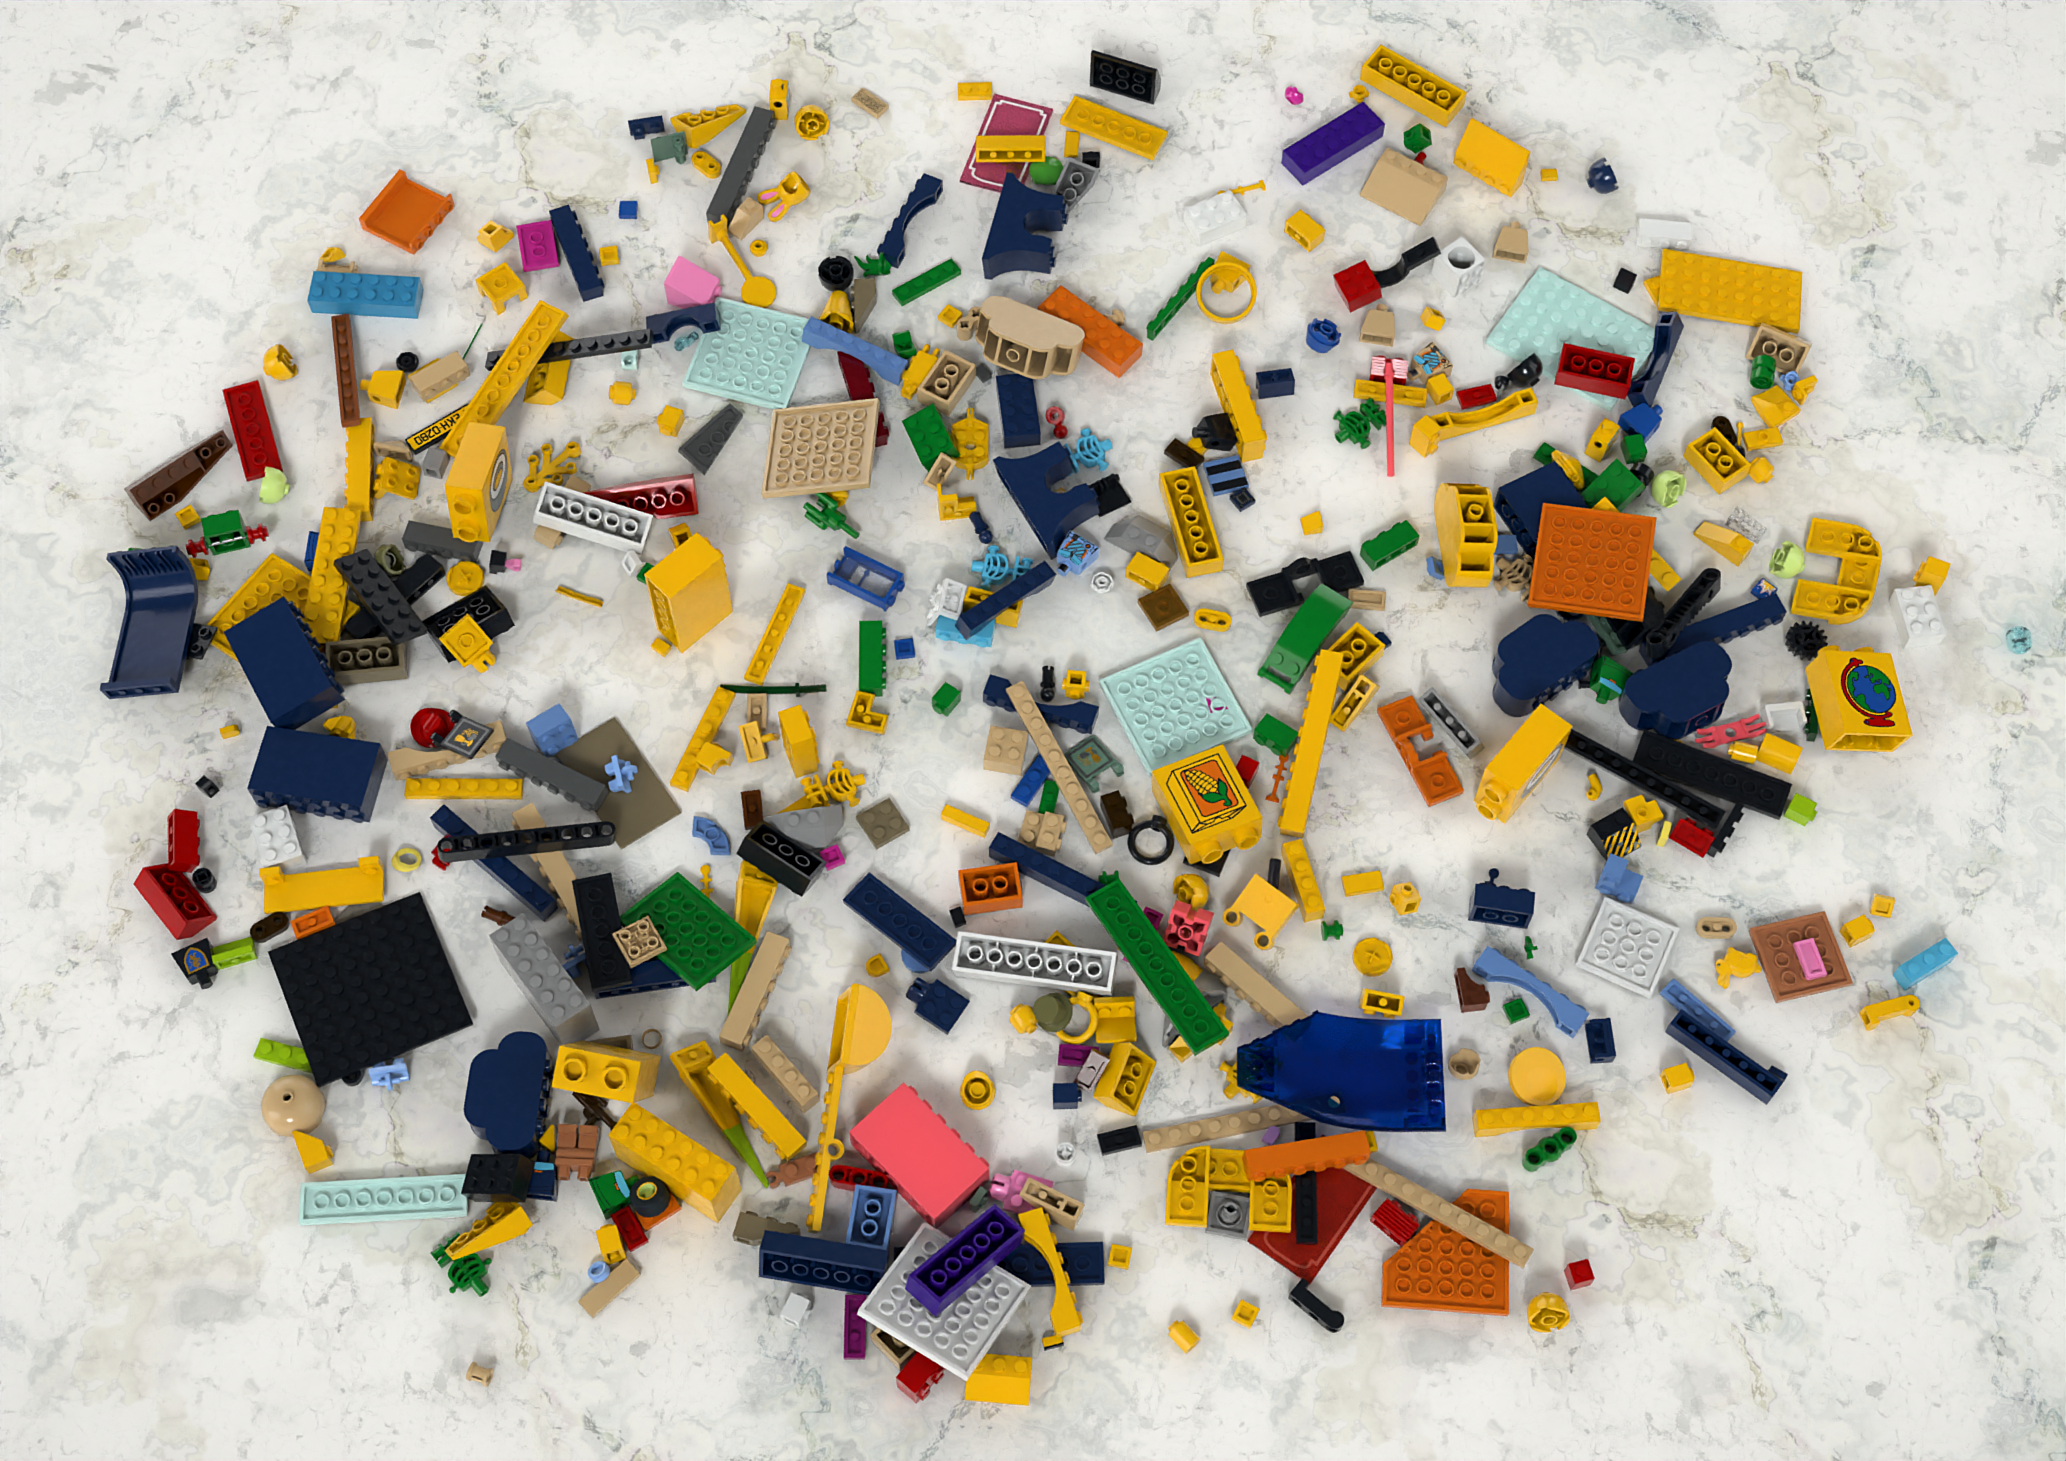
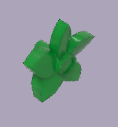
(1528, 947)

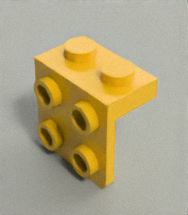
(396, 478)

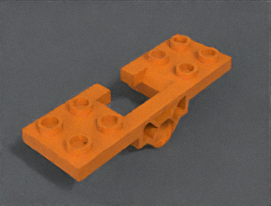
(1433, 775)

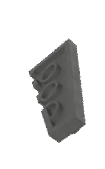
(708, 442)

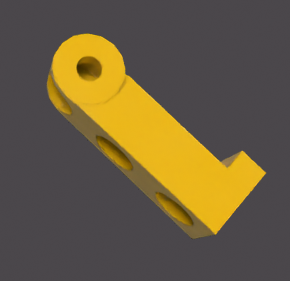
(1873, 1014)

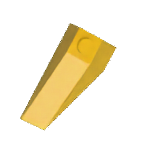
(502, 1223)

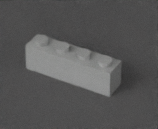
(1451, 723)

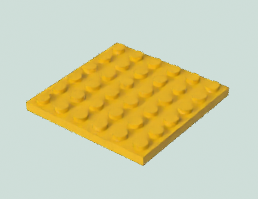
(266, 585)

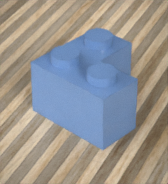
(1617, 880)

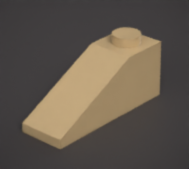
(1059, 1206)

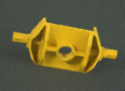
(975, 433)

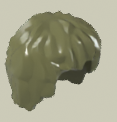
(390, 559)

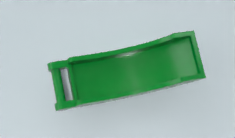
(1305, 636)

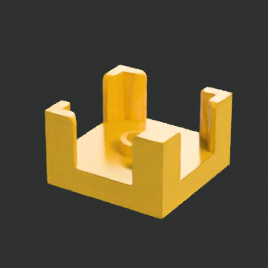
(501, 285)

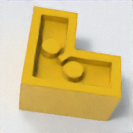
(952, 507)

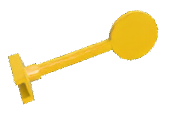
(755, 290)

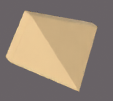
(393, 449)
(939, 471)

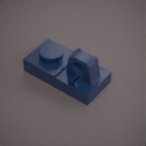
(643, 126)

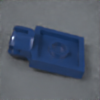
(937, 1003)

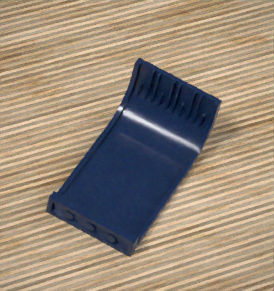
(155, 624)

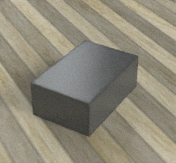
(982, 373)

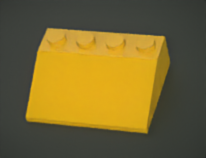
(1492, 158)

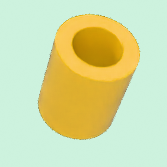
(1743, 752)
(1183, 1336)

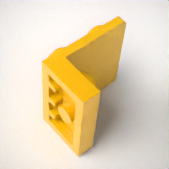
(1115, 1019)

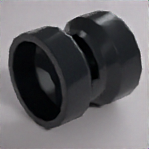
(204, 880)

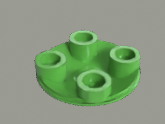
(1046, 172)

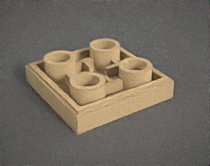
(639, 941)

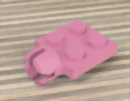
(1008, 1190)

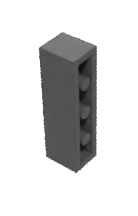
(439, 541)

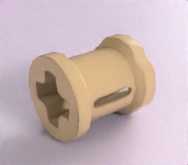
(480, 1374)

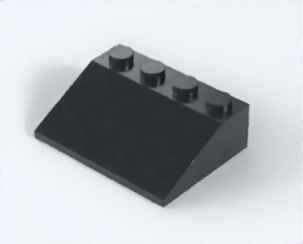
(1124, 77)
(481, 606)

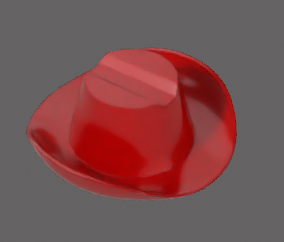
(429, 721)

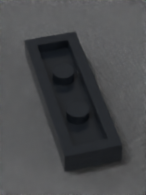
(1727, 830)

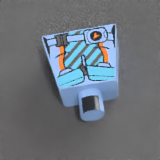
(1075, 554)

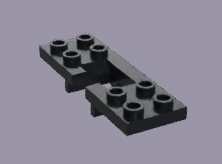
(1278, 592)

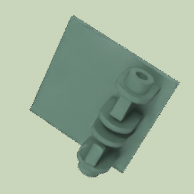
(670, 147)

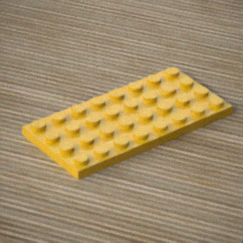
(1729, 290)

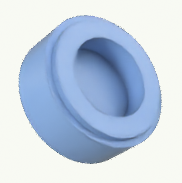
(598, 1271)

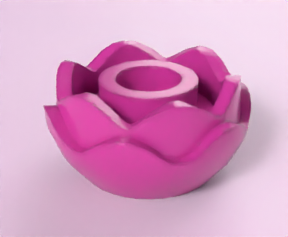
(1293, 96)

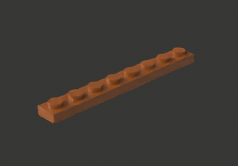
(345, 371)

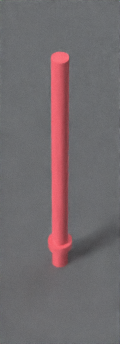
(1389, 376)

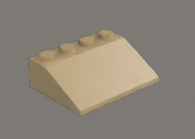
(1404, 186)

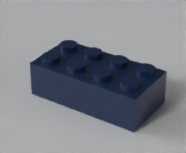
(1018, 411)

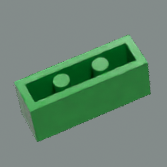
(1389, 545)

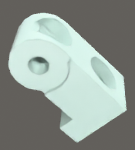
(629, 360)

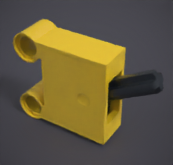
(1264, 905)

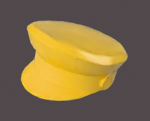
(977, 1090)

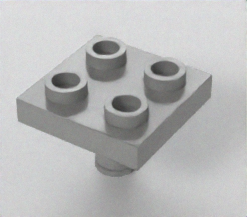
(1228, 1216)

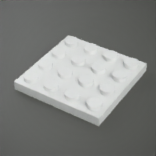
(1627, 947)

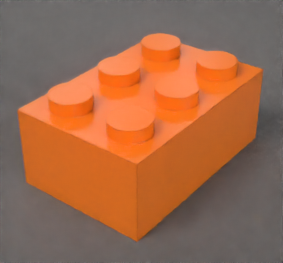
(990, 888)

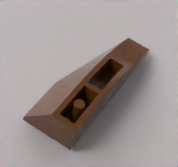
(177, 477)

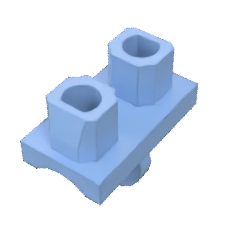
(624, 774)
(389, 1075)

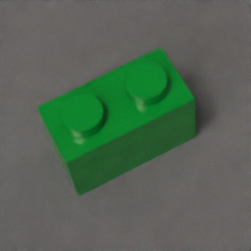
(1275, 735)

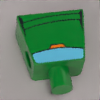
(1608, 679)
(612, 1191)

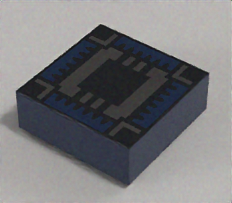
(1242, 499)

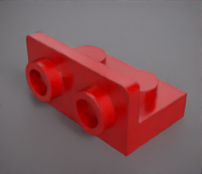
(1692, 837)

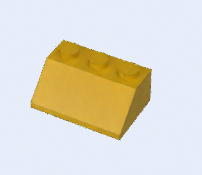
(1125, 1078)
(1000, 1380)

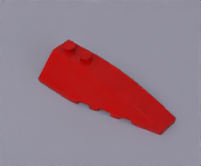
(659, 497)

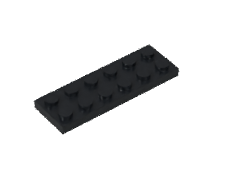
(380, 597)
(598, 921)

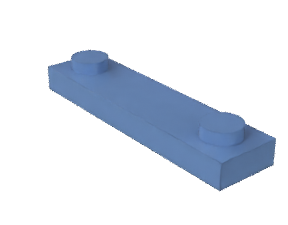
(1683, 999)

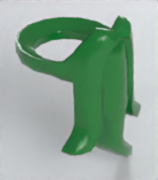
(875, 267)

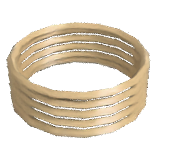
(652, 1030)

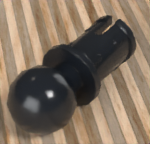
(1047, 693)

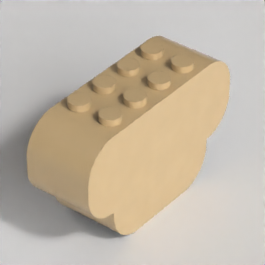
(1027, 339)

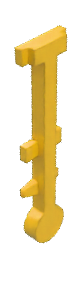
(1241, 190)
(705, 870)

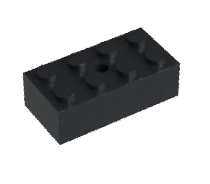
(781, 858)

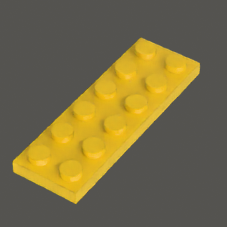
(1113, 128)

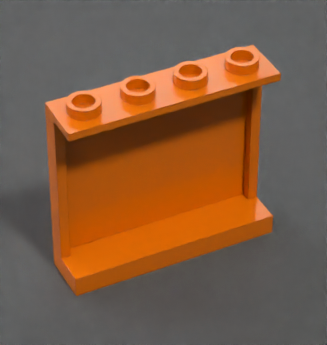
(405, 213)

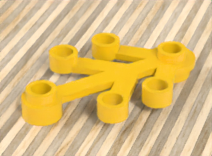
(571, 450)

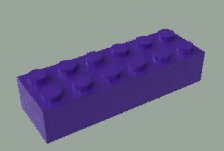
(1332, 143)
(964, 1260)

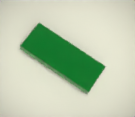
(1049, 797)

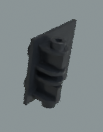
(1110, 494)
(200, 640)

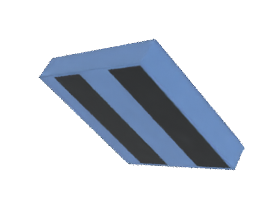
(1225, 475)

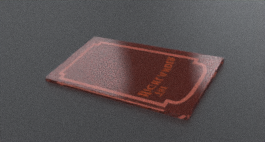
(1339, 1203)

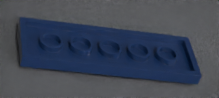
(900, 921)

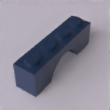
(665, 324)

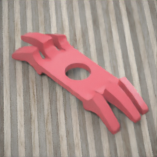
(1740, 728)

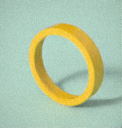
(1233, 267)

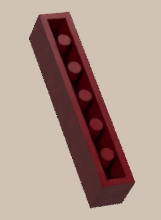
(860, 388)

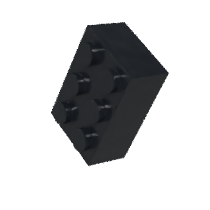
(498, 1178)

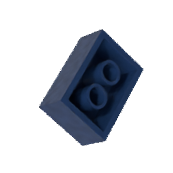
(1501, 905)

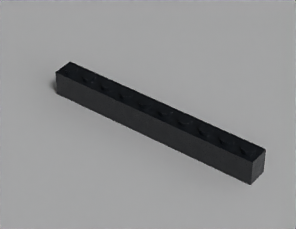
(1644, 779)

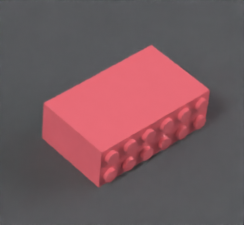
(920, 1155)

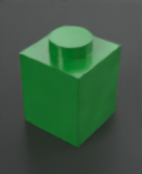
(1633, 449)
(946, 699)

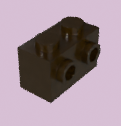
(1116, 814)

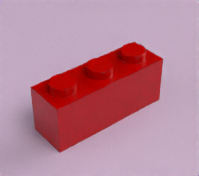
(183, 840)

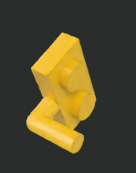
(754, 741)

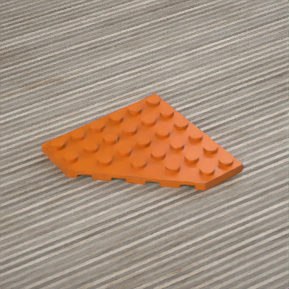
(1449, 1270)

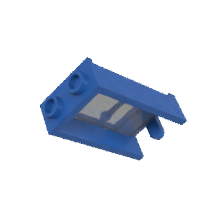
(867, 579)

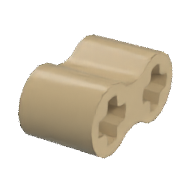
(967, 325)

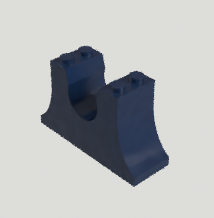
(1010, 239)
(1047, 512)

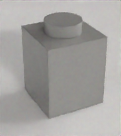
(435, 463)

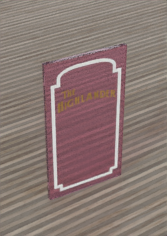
(1005, 118)

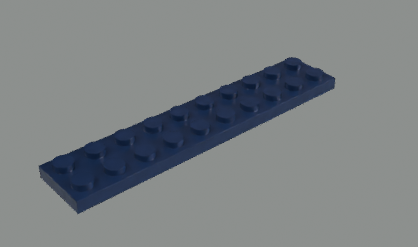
(1081, 1260)

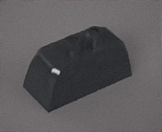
(1635, 632)

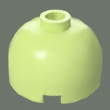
(273, 486)
(1667, 487)
(1787, 561)

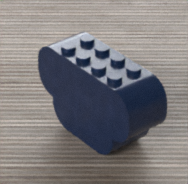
(1541, 662)
(1678, 692)
(510, 1094)

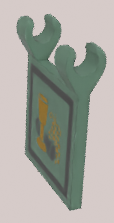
(1092, 759)

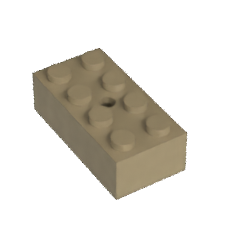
(367, 660)

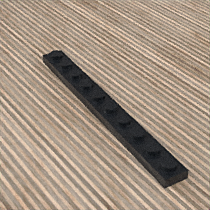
(587, 347)

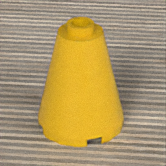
(838, 312)

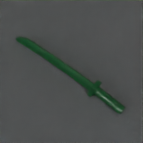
(797, 689)

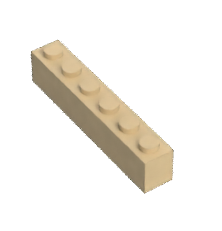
(1251, 987)
(755, 990)

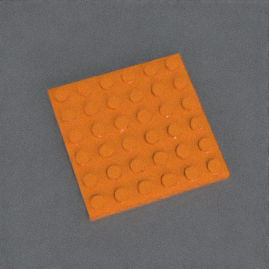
(1592, 562)

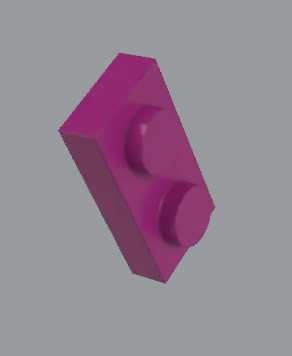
(1073, 1054)

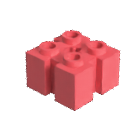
(1179, 922)

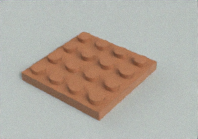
(1780, 962)

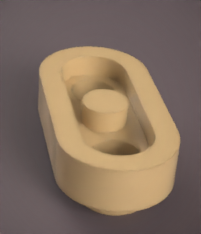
(1715, 926)

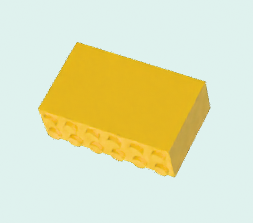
(689, 592)
(677, 1160)

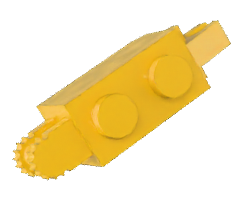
(919, 368)

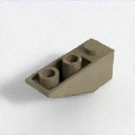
(864, 301)
(751, 1228)

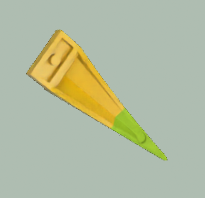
(752, 903)
(692, 1066)

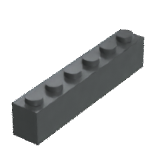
(552, 775)

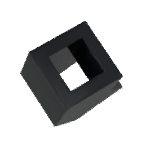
(207, 786)

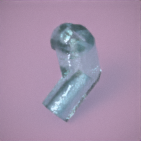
(686, 341)

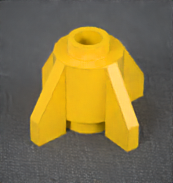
(341, 726)

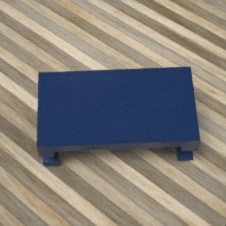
(1275, 383)
(1600, 1041)

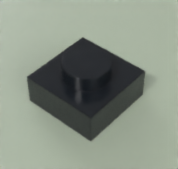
(1091, 158)

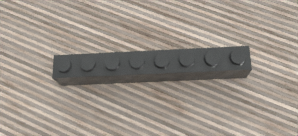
(741, 165)

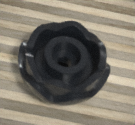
(402, 360)

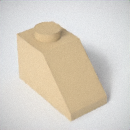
(746, 218)

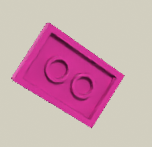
(537, 246)

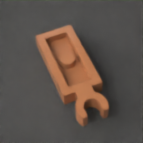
(794, 1171)

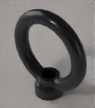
(1157, 824)

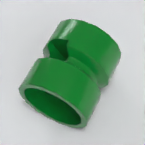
(1763, 372)

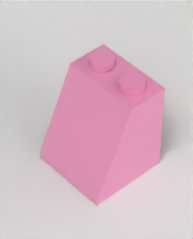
(690, 285)

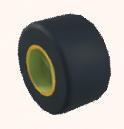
(649, 1196)

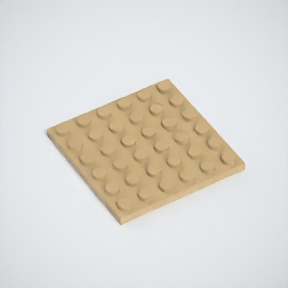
(821, 448)

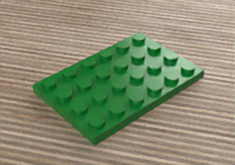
(693, 928)

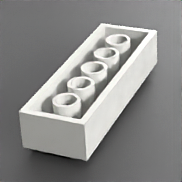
(592, 518)

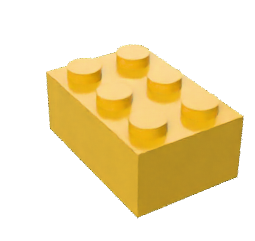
(1717, 460)
(1360, 653)

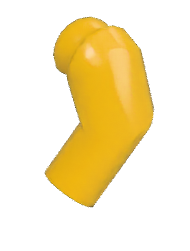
(1595, 789)

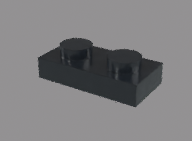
(1119, 1140)

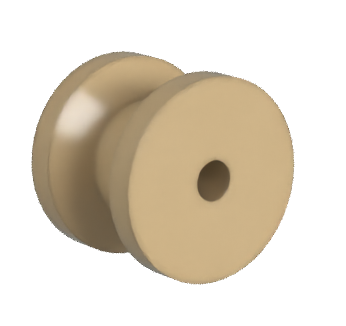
(1117, 317)

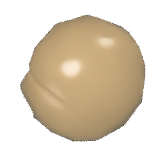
(1464, 1064)

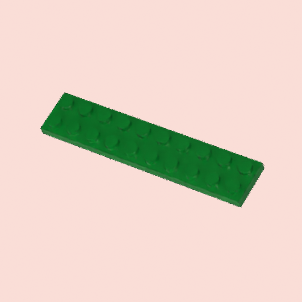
(1157, 967)

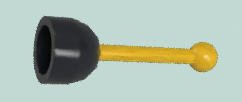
(1740, 425)

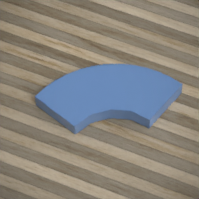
(712, 835)

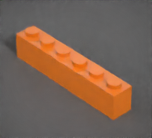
(1306, 1156)

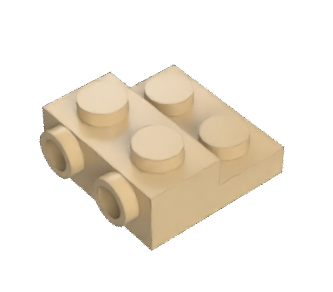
(1042, 832)

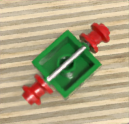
(225, 534)

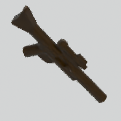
(593, 1111)

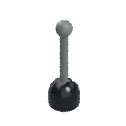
(1501, 383)

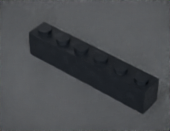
(411, 584)

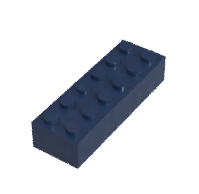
(821, 1262)

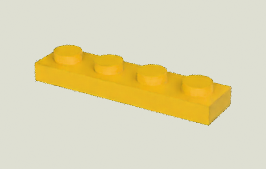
(1401, 394)

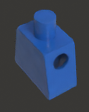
(1641, 420)

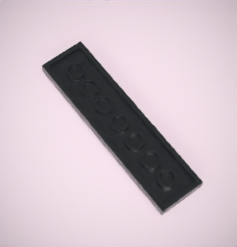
(1712, 774)

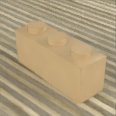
(440, 376)

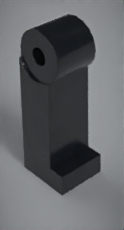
(1315, 1308)

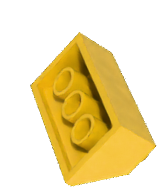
(548, 380)

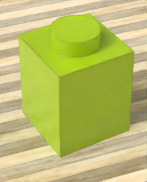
(1801, 810)

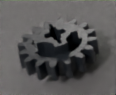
(1799, 633)

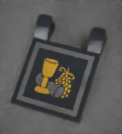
(465, 737)

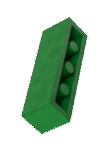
(871, 657)

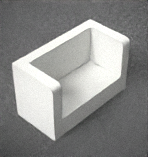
(1783, 717)

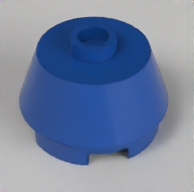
(1322, 335)

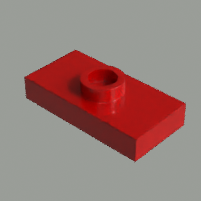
(1476, 396)
(629, 1228)

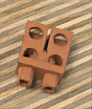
(577, 1151)

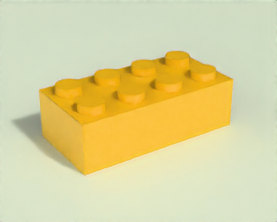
(799, 740)

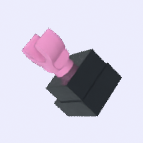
(499, 561)

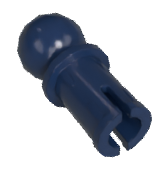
(985, 536)

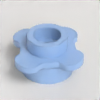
(1792, 375)

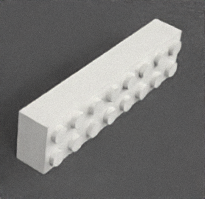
(1035, 963)

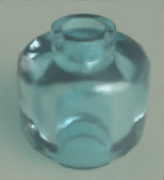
(2019, 640)

